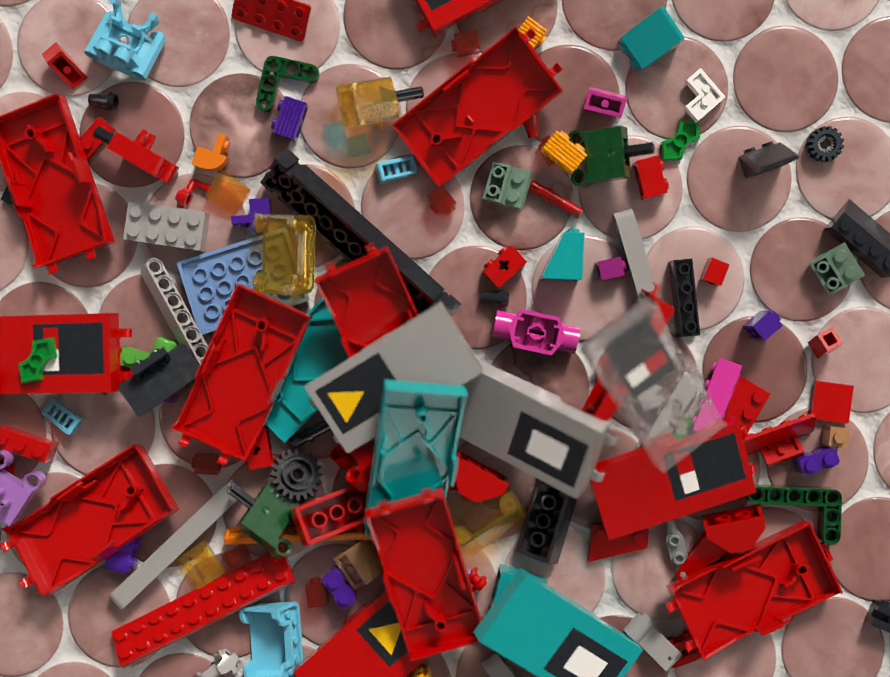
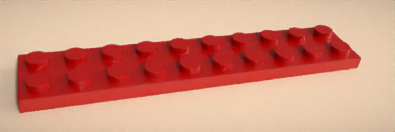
(201, 608)

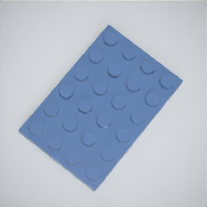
(214, 275)

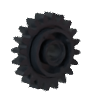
(284, 476)

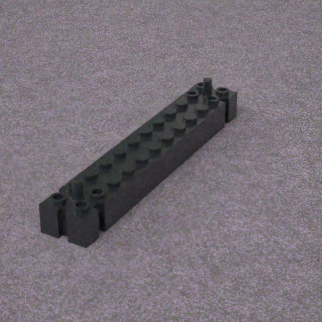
(347, 228)

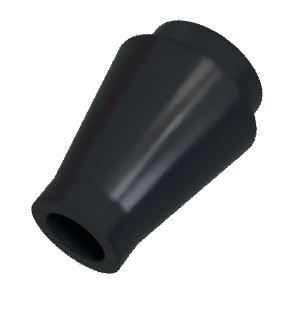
(104, 100)
(496, 298)

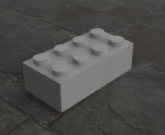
(166, 226)

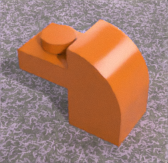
(215, 159)

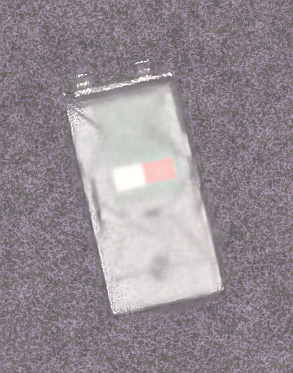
(653, 384)

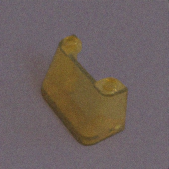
(286, 254)
(512, 515)

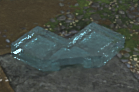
(352, 146)

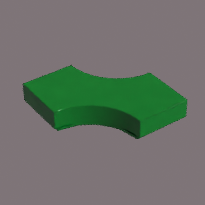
(673, 148)
(34, 365)

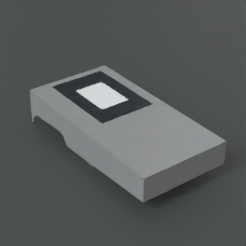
(533, 430)

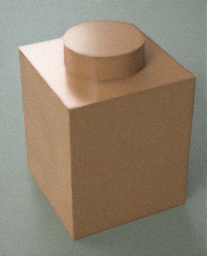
(835, 436)

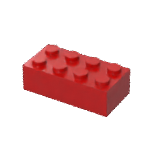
(329, 514)

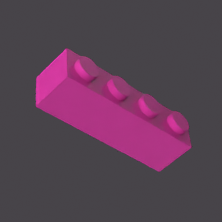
(722, 384)

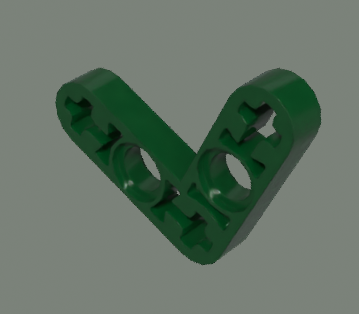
(281, 71)

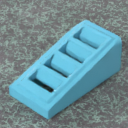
(386, 164)
(77, 420)

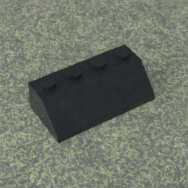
(863, 237)
(546, 523)

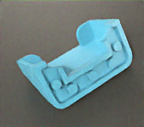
(274, 639)

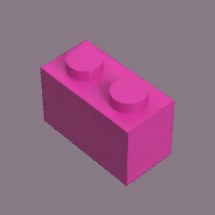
(605, 102)

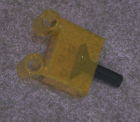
(372, 102)

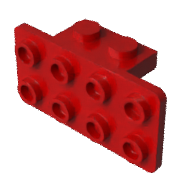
(278, 16)
(781, 441)

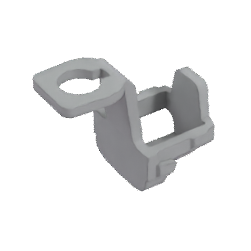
(225, 663)

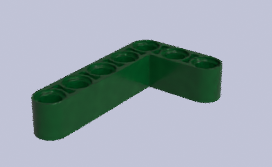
(801, 499)

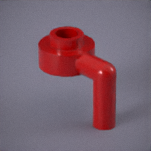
(185, 195)

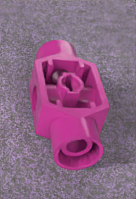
(536, 332)

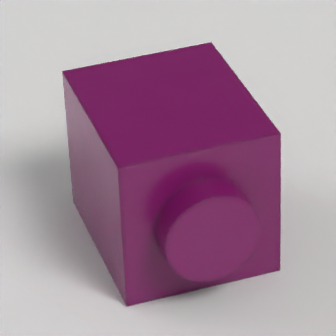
(610, 268)

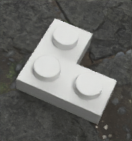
(707, 95)

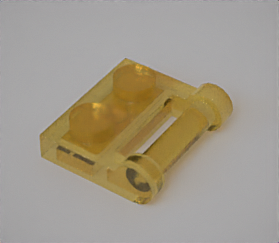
(206, 562)

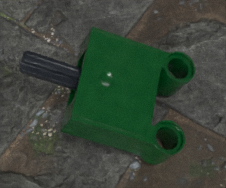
(607, 155)
(265, 517)

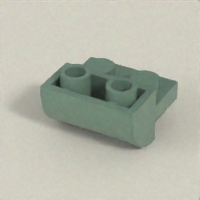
(507, 185)
(836, 268)

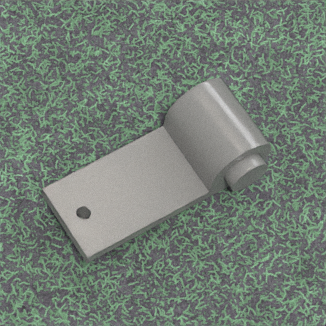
(652, 641)

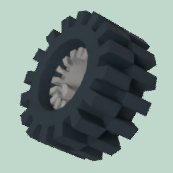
(830, 152)

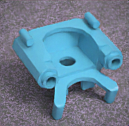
(131, 59)

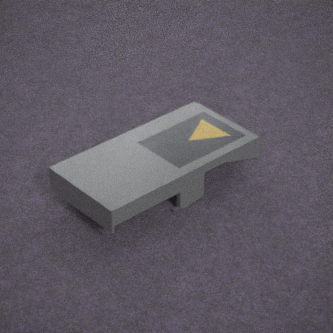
(419, 351)

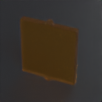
(227, 192)

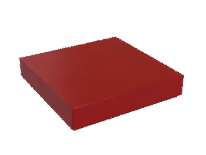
(831, 401)

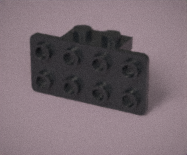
(158, 378)

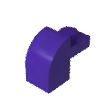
(257, 206)

